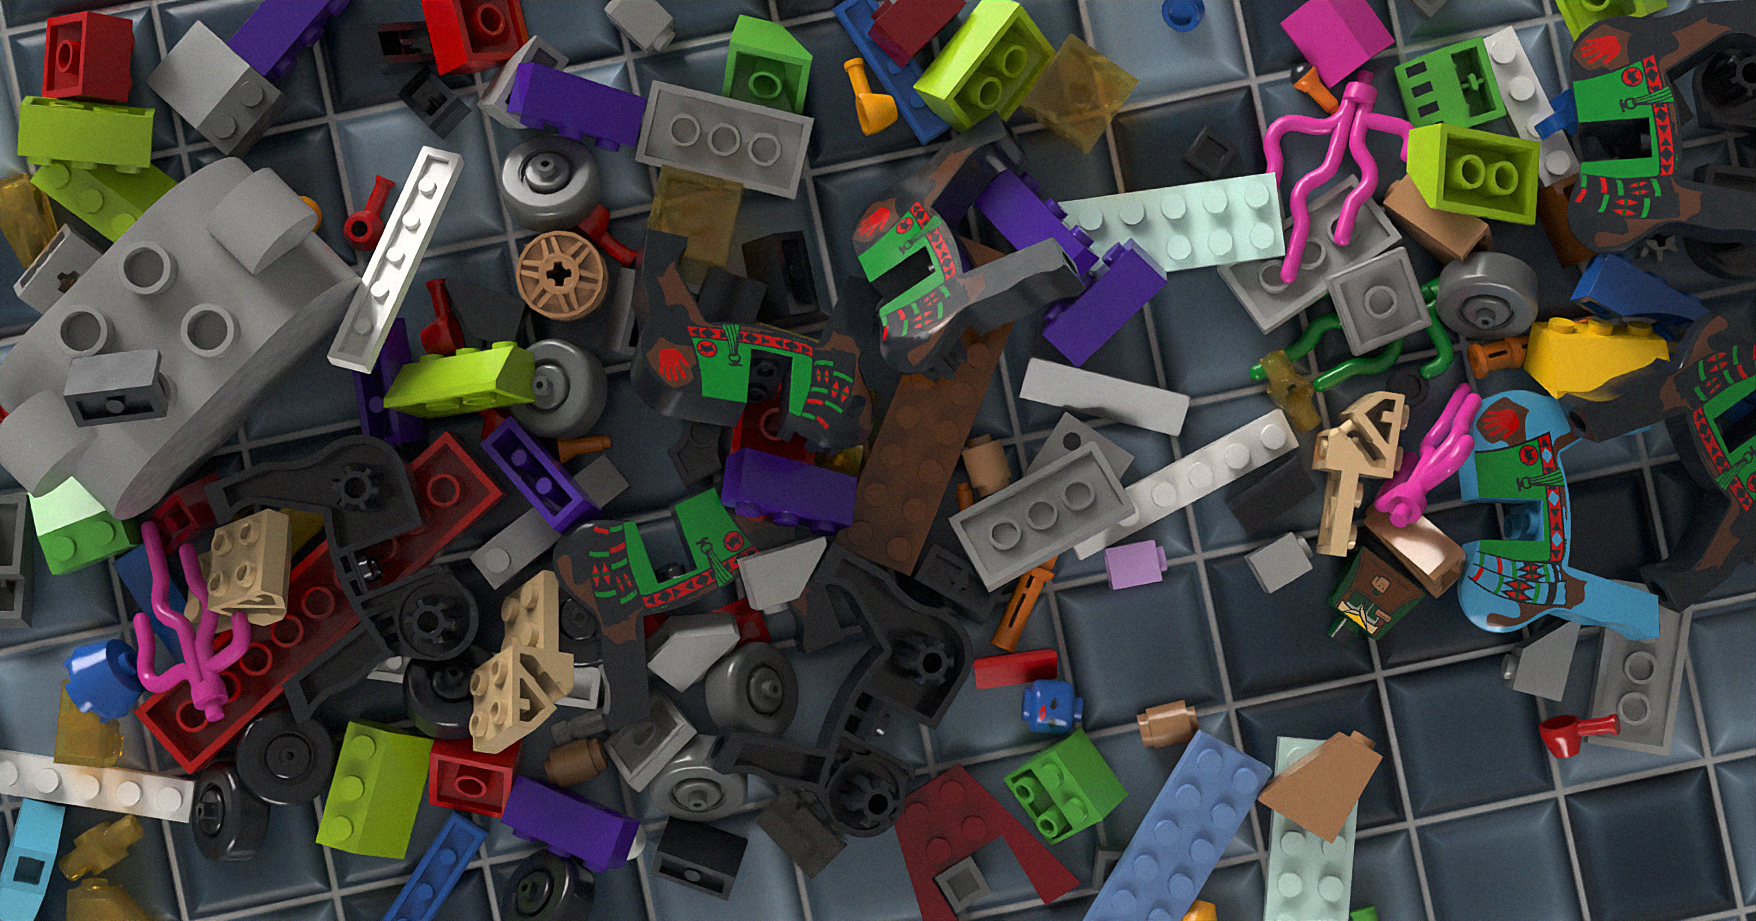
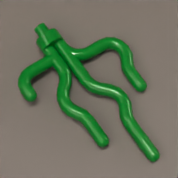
(1374, 365)

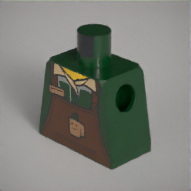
(1369, 597)

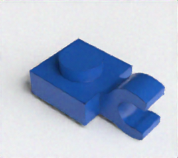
(1560, 119)

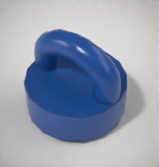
(1183, 14)

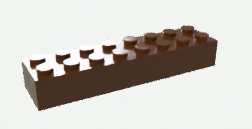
(920, 449)

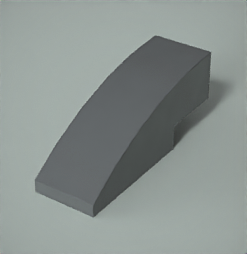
(16, 562)

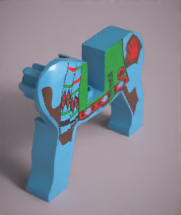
(1529, 576)

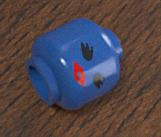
(1051, 706)

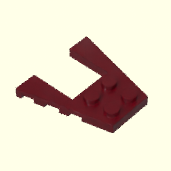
(954, 819)

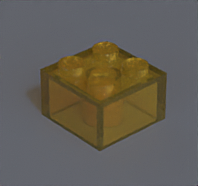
(1079, 94)
(700, 209)

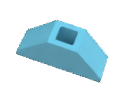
(30, 859)

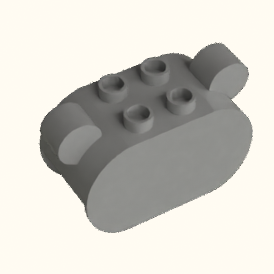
(228, 295)

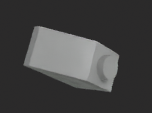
(643, 23)
(498, 93)
(780, 573)
(1542, 661)

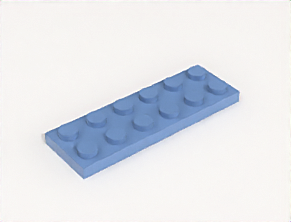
(1182, 834)

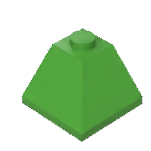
(766, 66)

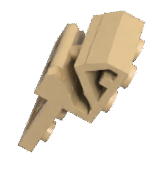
(1370, 453)
(247, 571)
(523, 681)

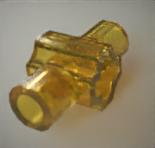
(1298, 406)
(101, 847)

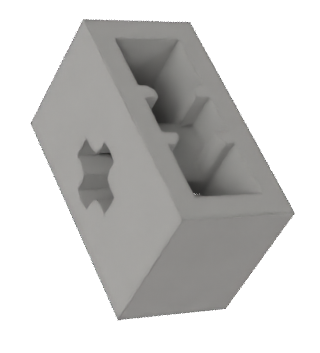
(65, 253)

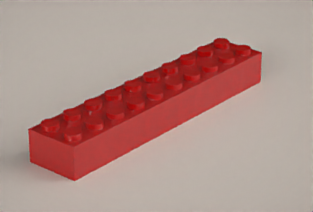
(456, 497)

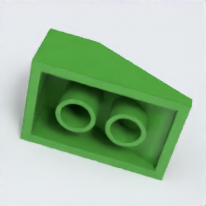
(78, 529)

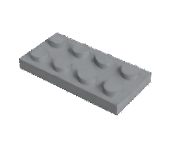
(724, 138)
(1259, 282)
(1041, 515)
(1640, 683)

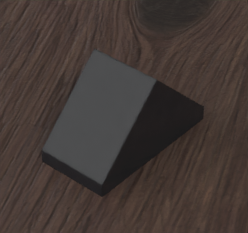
(399, 46)
(434, 102)

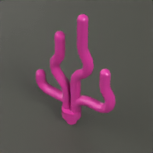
(1350, 121)
(1406, 497)
(201, 664)

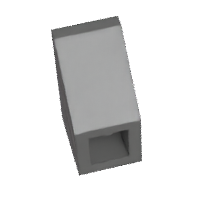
(689, 645)

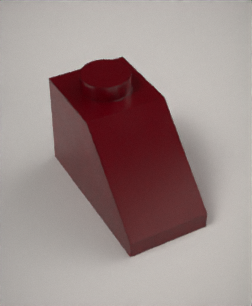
(911, 25)
(185, 515)

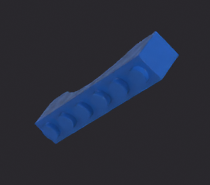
(1618, 289)

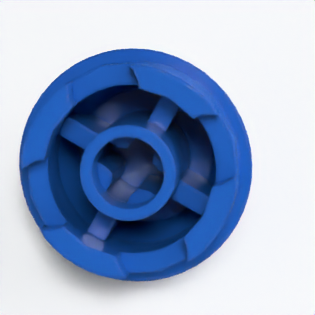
(104, 678)

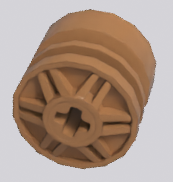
(581, 293)

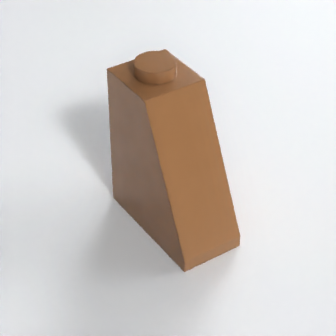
(1440, 232)
(1420, 549)
(1324, 784)

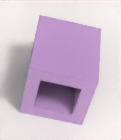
(1134, 564)

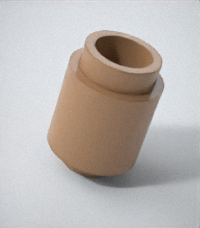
(986, 465)
(1167, 724)
(576, 762)

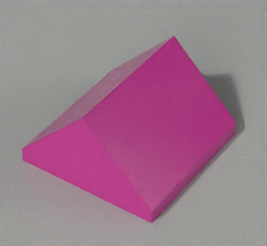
(1336, 36)

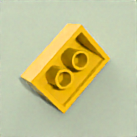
(1584, 356)

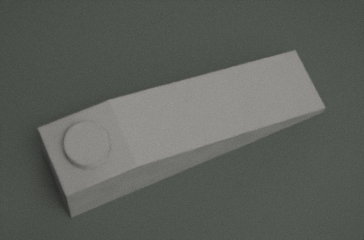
(532, 536)

